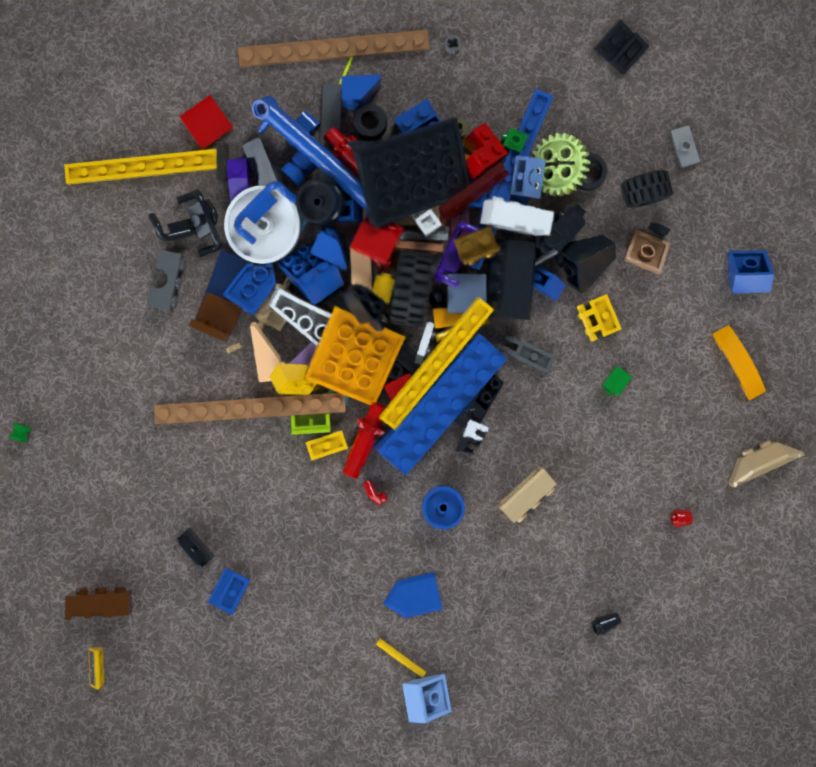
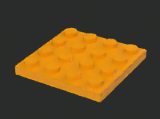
(353, 357)

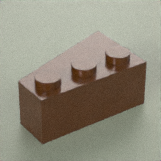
(98, 603)

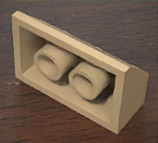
(527, 495)

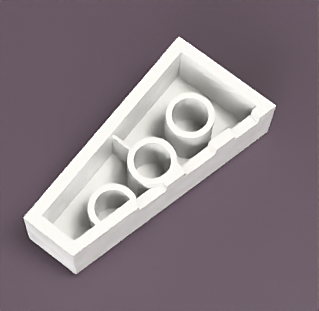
(301, 314)

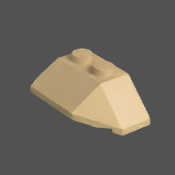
(762, 460)

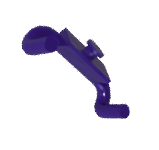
(450, 261)

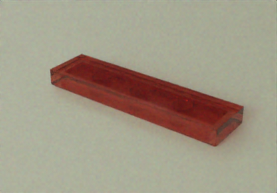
(473, 191)

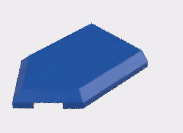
(251, 286)
(414, 596)

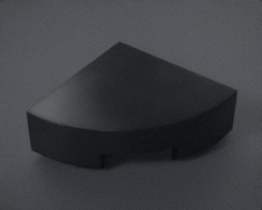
(659, 229)

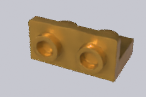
(476, 245)

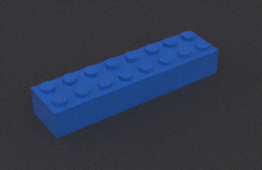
(441, 404)

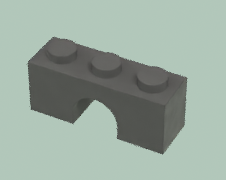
(164, 297)

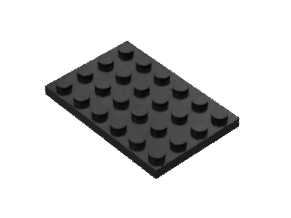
(412, 171)

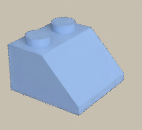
(426, 698)

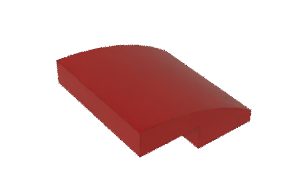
(206, 122)

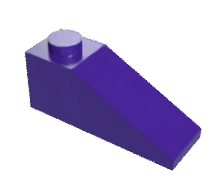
(237, 176)

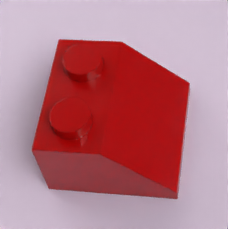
(377, 242)

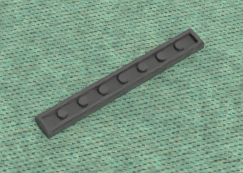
(330, 118)

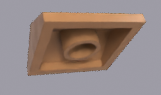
(647, 251)

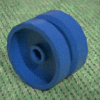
(443, 495)

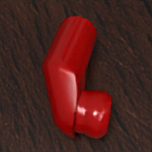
(373, 495)

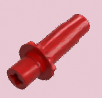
(340, 147)
(369, 429)

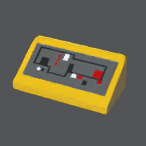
(96, 667)

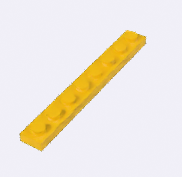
(141, 166)
(436, 363)

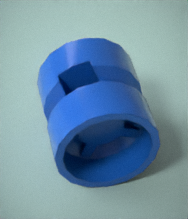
(298, 168)

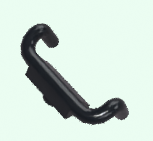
(201, 220)
(181, 228)

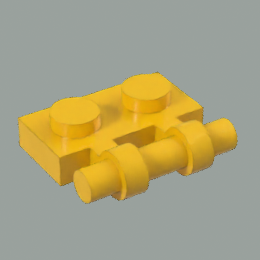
(604, 315)

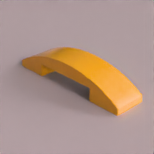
(740, 362)

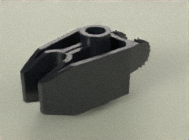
(366, 306)

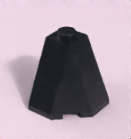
(586, 260)

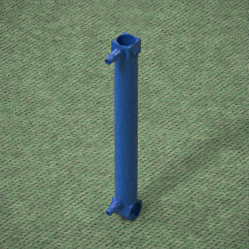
(308, 146)

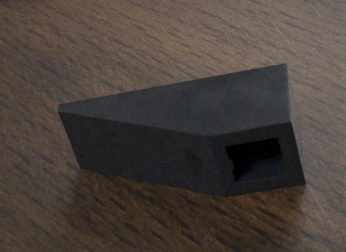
(480, 403)

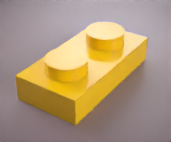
(326, 445)

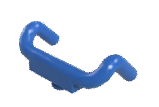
(259, 207)

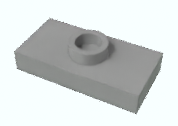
(684, 146)

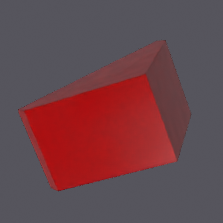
(395, 386)

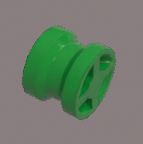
(20, 432)

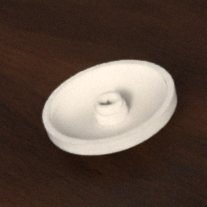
(274, 233)

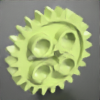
(559, 146)

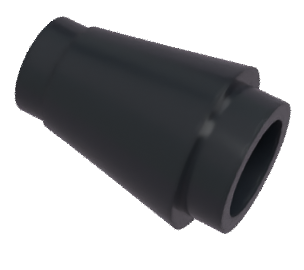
(605, 623)

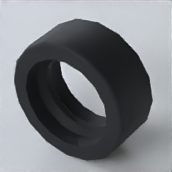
(602, 176)

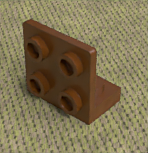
(216, 317)

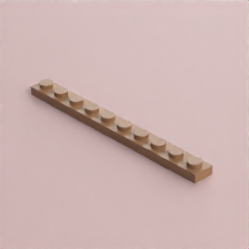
(333, 48)
(250, 408)

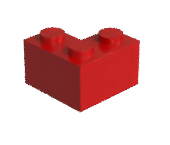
(484, 149)

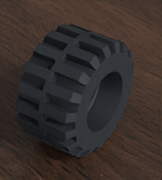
(647, 188)

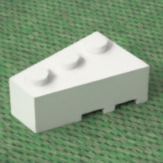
(516, 217)

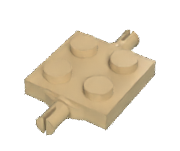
(267, 315)

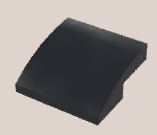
(621, 47)

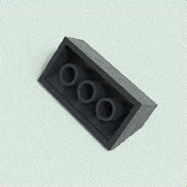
(512, 280)

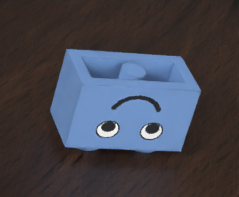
(528, 177)

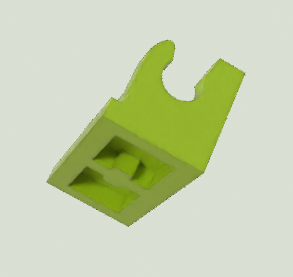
(310, 423)

